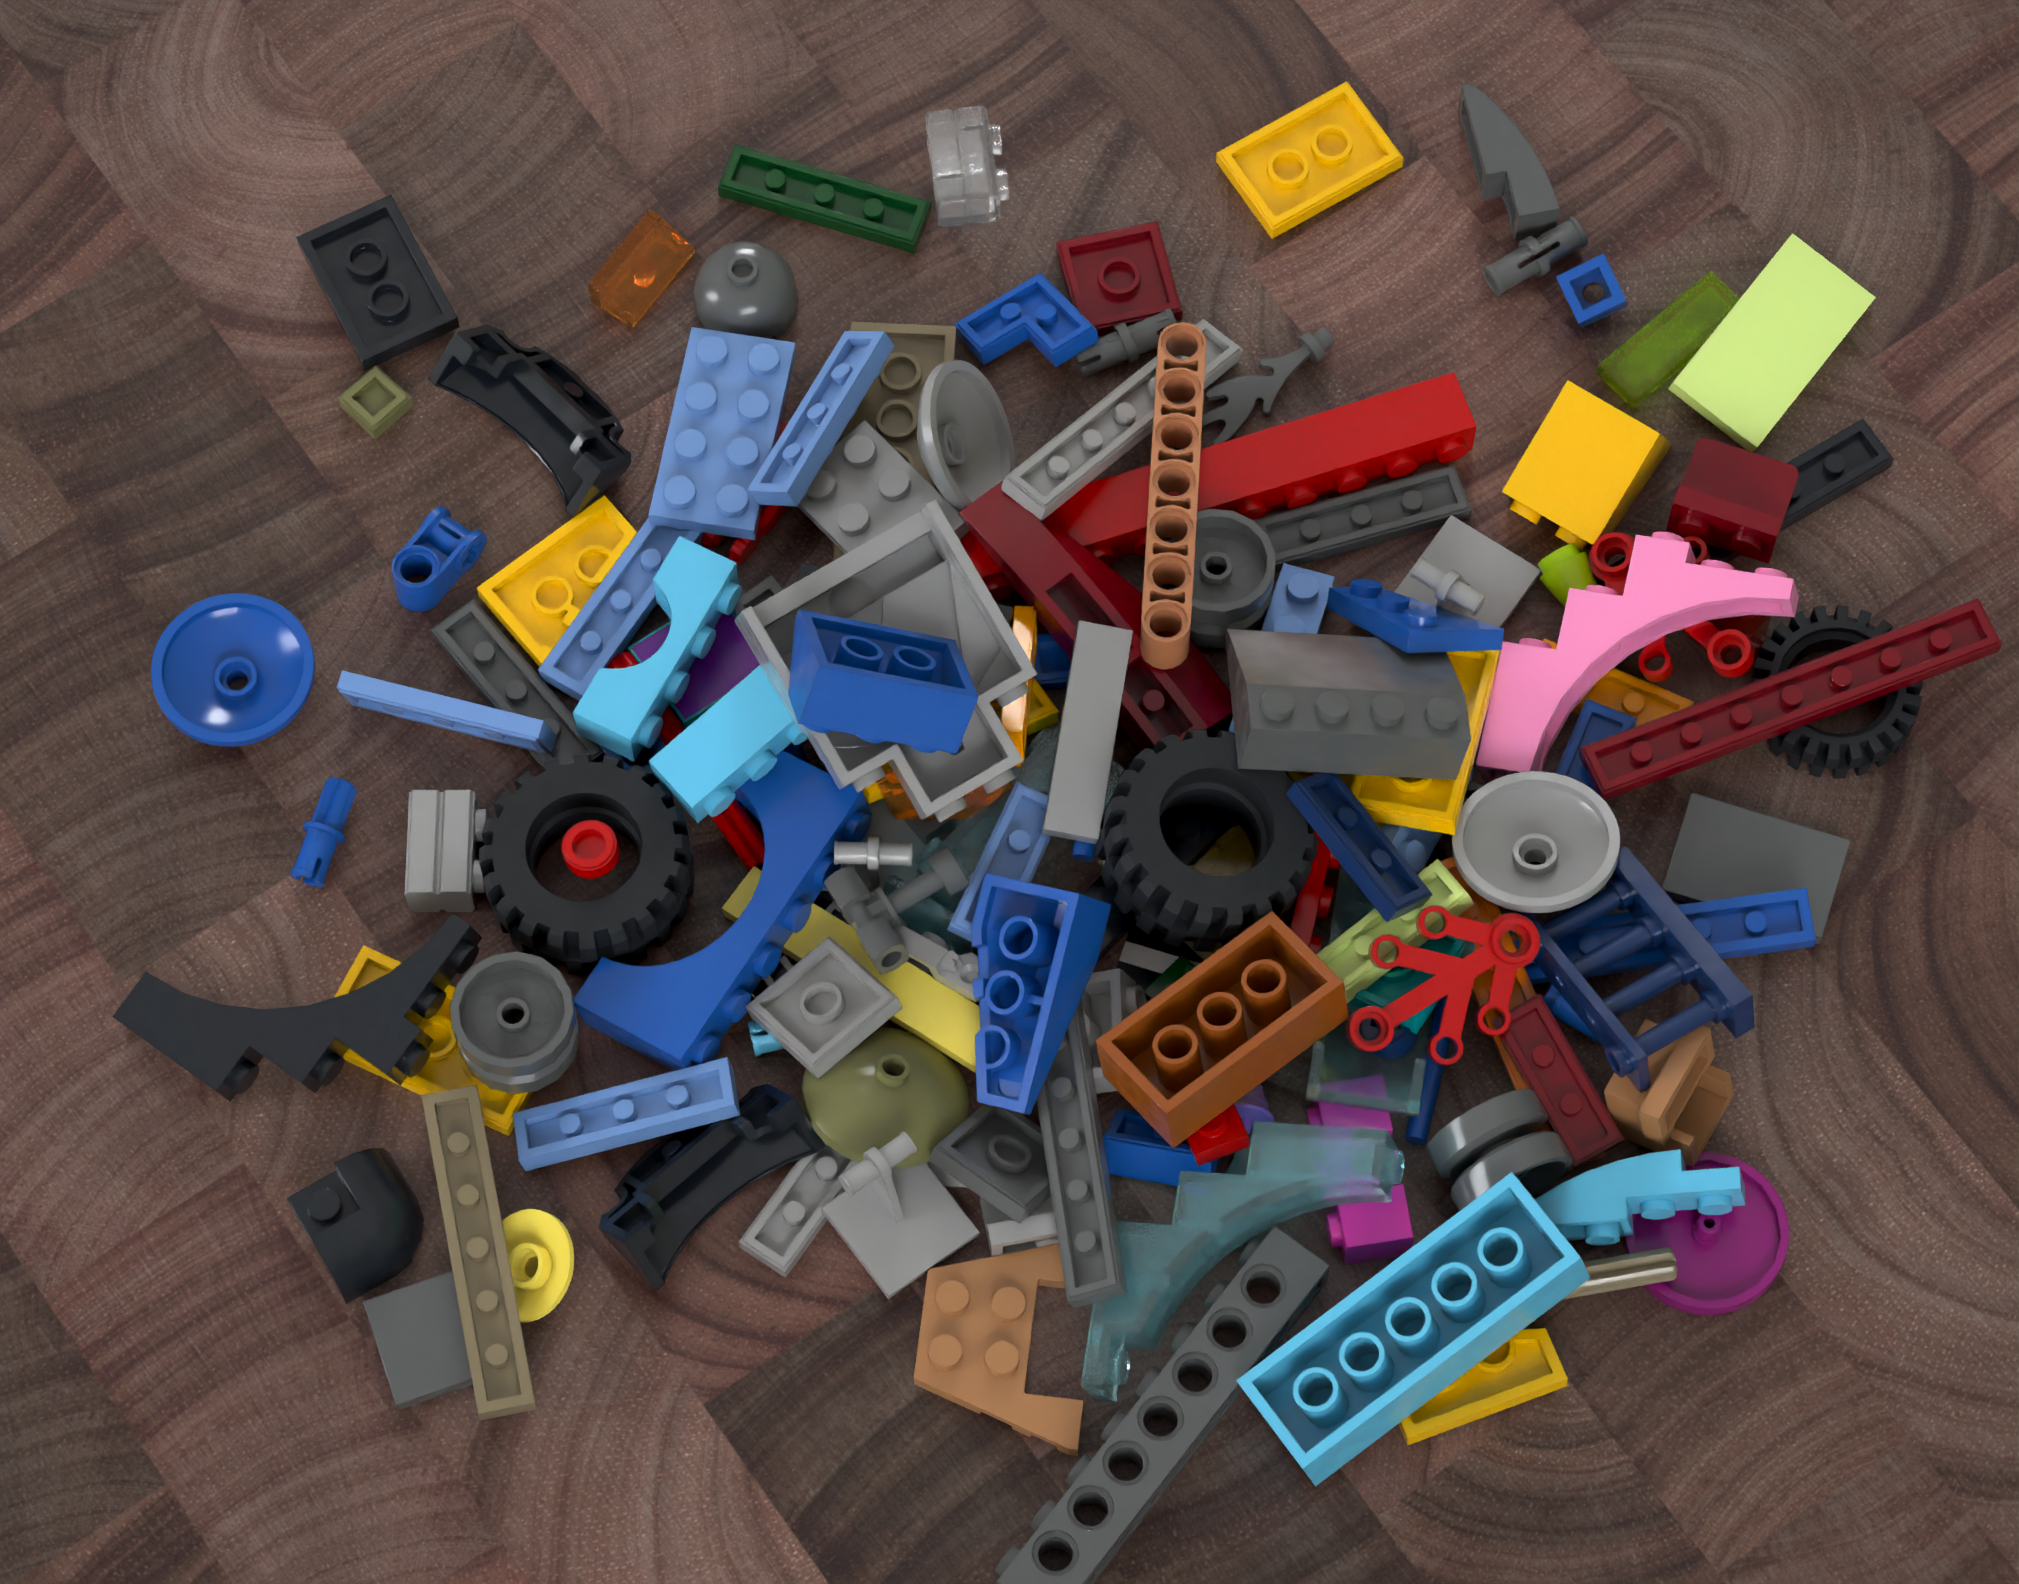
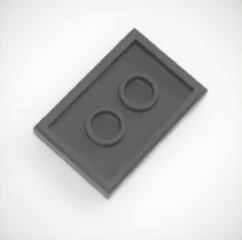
(1744, 853)

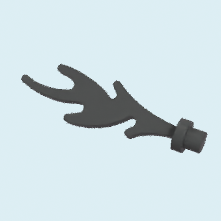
(1246, 390)

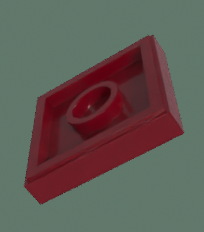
(1119, 276)

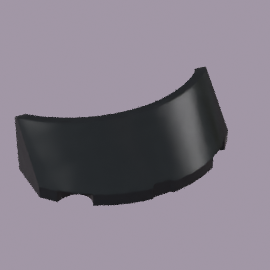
(542, 406)
(697, 1172)

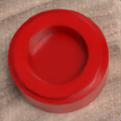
(590, 849)

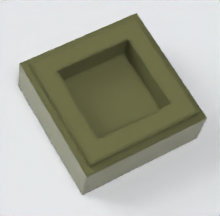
(375, 402)

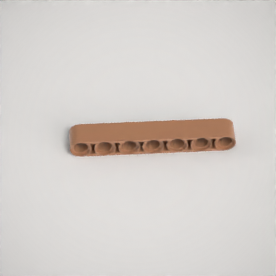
(1168, 514)

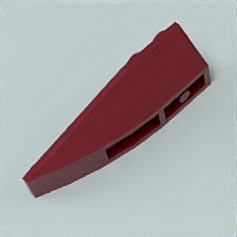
(1074, 585)

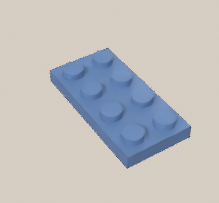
(721, 432)

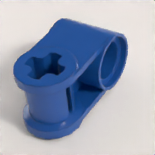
(438, 550)

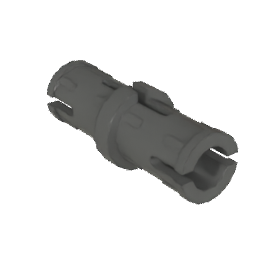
(1505, 271)
(1124, 343)

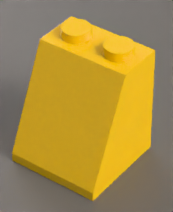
(1584, 467)

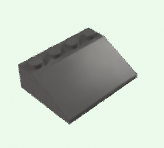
(1344, 706)

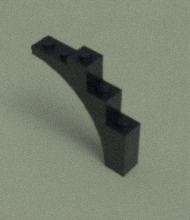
(309, 1041)

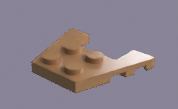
(980, 1338)

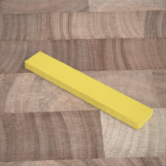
(928, 1007)

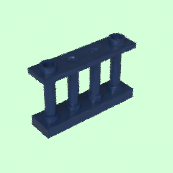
(1658, 924)

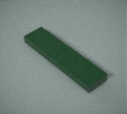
(824, 198)

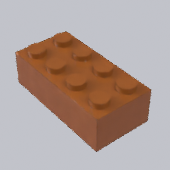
(1222, 1029)

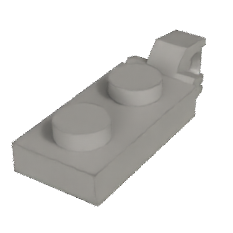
(938, 960)

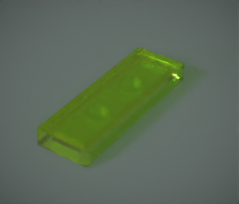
(1667, 340)

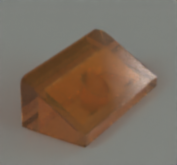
(640, 269)

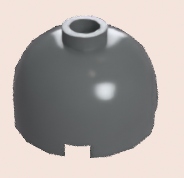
(746, 291)

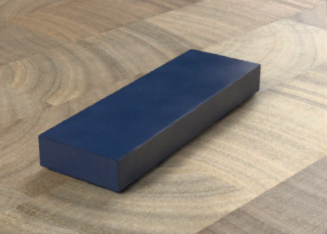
(1359, 844)

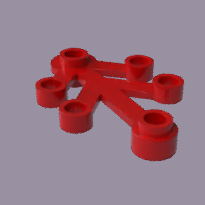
(1714, 641)
(1451, 978)

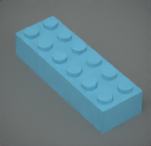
(1414, 1328)

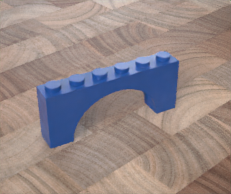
(686, 1006)

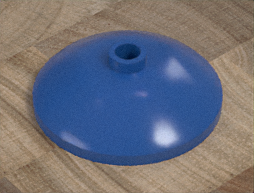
(225, 642)

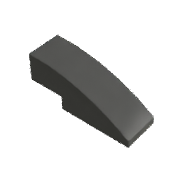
(1507, 165)

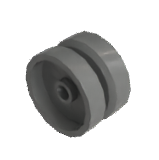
(1230, 576)
(515, 1022)
(1498, 1140)

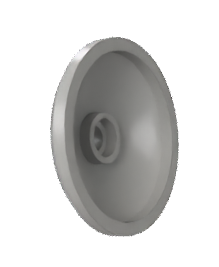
(963, 433)
(1541, 821)

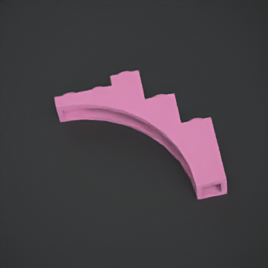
(1599, 629)

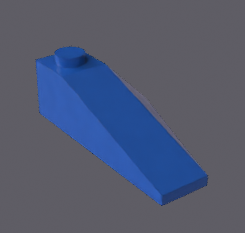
(1032, 971)

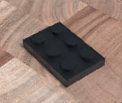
(378, 282)

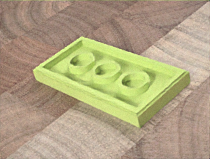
(1771, 343)

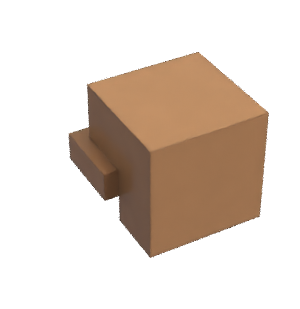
(1682, 1099)

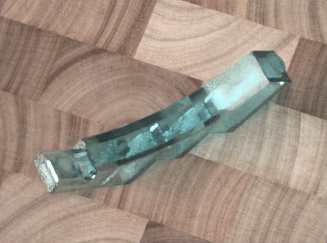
(1287, 1174)

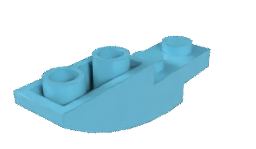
(1656, 1184)

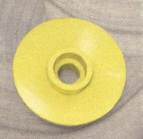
(539, 1241)

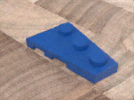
(1410, 622)

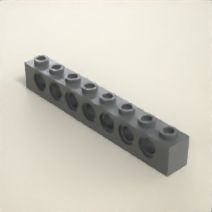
(1274, 1262)

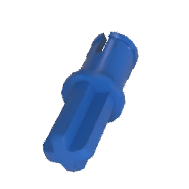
(324, 832)

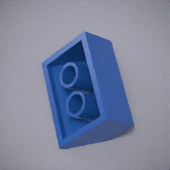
(879, 683)

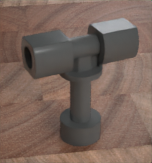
(878, 913)

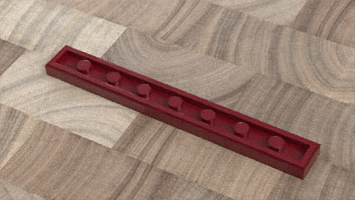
(1789, 699)

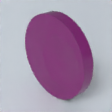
(1723, 1257)

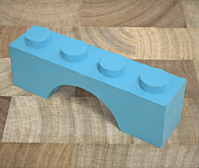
(627, 704)

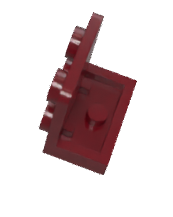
(1733, 499)

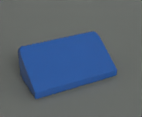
(1141, 1152)

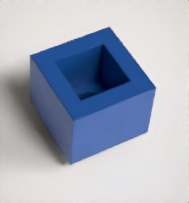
(1593, 272)

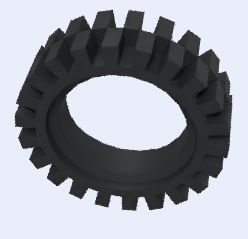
(1829, 749)

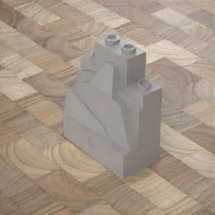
(924, 584)

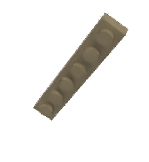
(478, 1253)

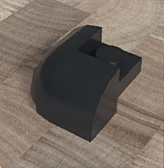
(361, 1221)

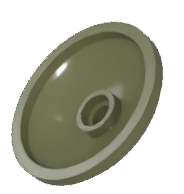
(867, 1108)

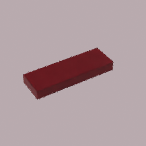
(1559, 1081)

